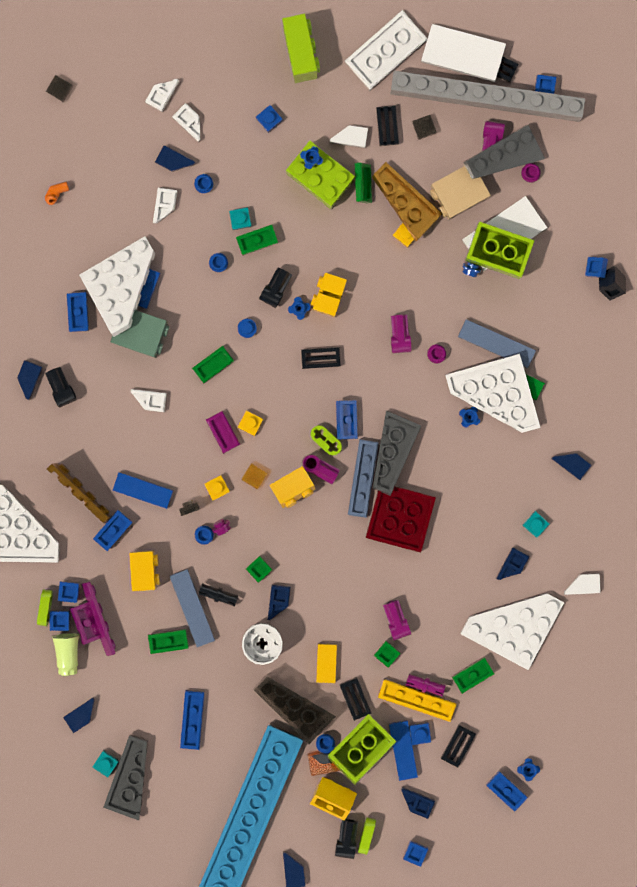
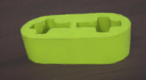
(323, 444)
(44, 607)
(366, 836)

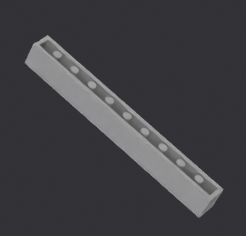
(487, 96)

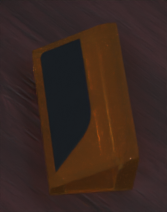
(320, 763)

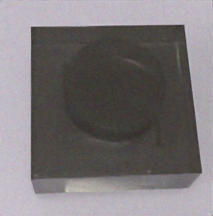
(59, 88)
(424, 127)
(189, 507)

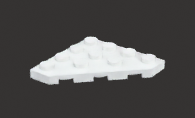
(118, 282)
(499, 390)
(22, 534)
(515, 629)

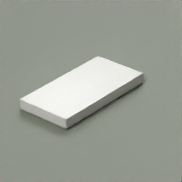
(386, 50)
(463, 52)
(518, 219)

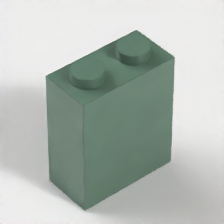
(143, 335)

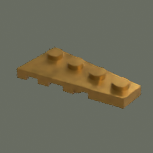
(407, 202)
(75, 484)

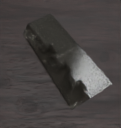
(296, 710)

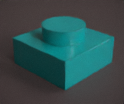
(240, 219)
(535, 524)
(105, 763)

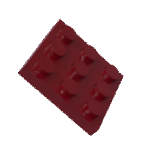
(401, 518)

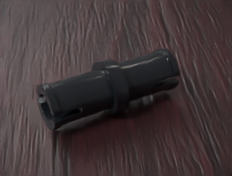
(218, 594)

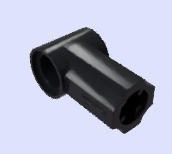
(274, 290)
(62, 391)
(346, 843)

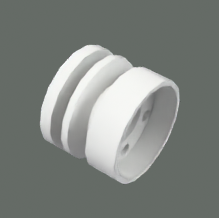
(270, 651)

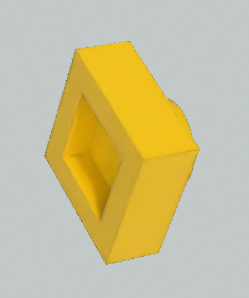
(403, 235)
(250, 423)
(217, 487)

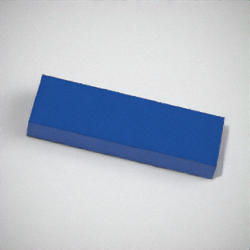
(142, 490)
(192, 720)
(403, 750)

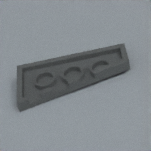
(510, 152)
(395, 446)
(128, 782)

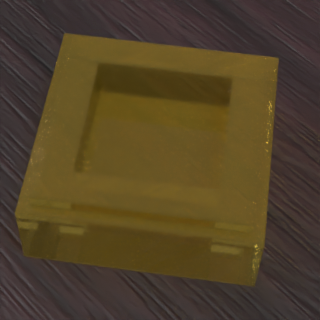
(254, 476)

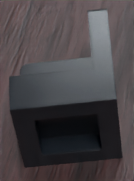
(613, 284)

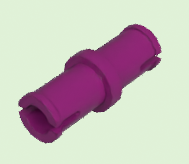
(425, 685)

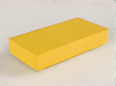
(326, 663)

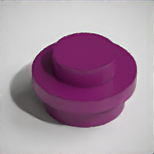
(530, 172)
(436, 353)
(221, 527)

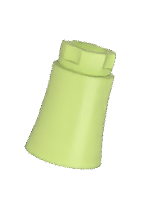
(66, 653)

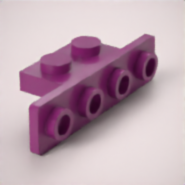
(90, 621)

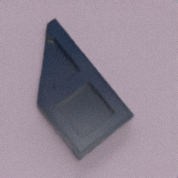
(173, 160)
(28, 378)
(573, 464)
(513, 564)
(278, 600)
(80, 716)
(418, 803)
(293, 872)

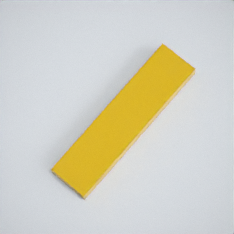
(417, 700)

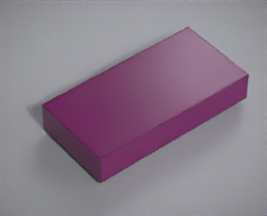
(222, 432)

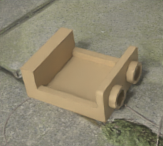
(458, 192)

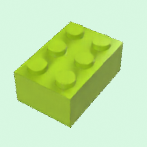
(301, 48)
(323, 181)
(499, 250)
(361, 749)

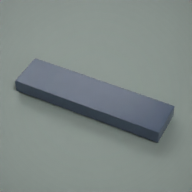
(495, 342)
(363, 478)
(192, 608)

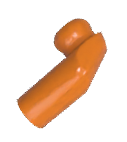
(54, 192)

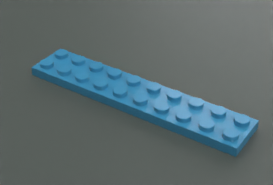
(252, 809)

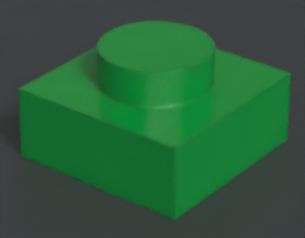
(259, 569)
(387, 654)

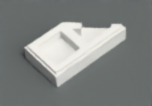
(161, 94)
(188, 120)
(351, 136)
(164, 204)
(150, 400)
(584, 584)

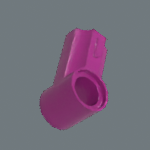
(492, 133)
(400, 335)
(322, 469)
(397, 623)

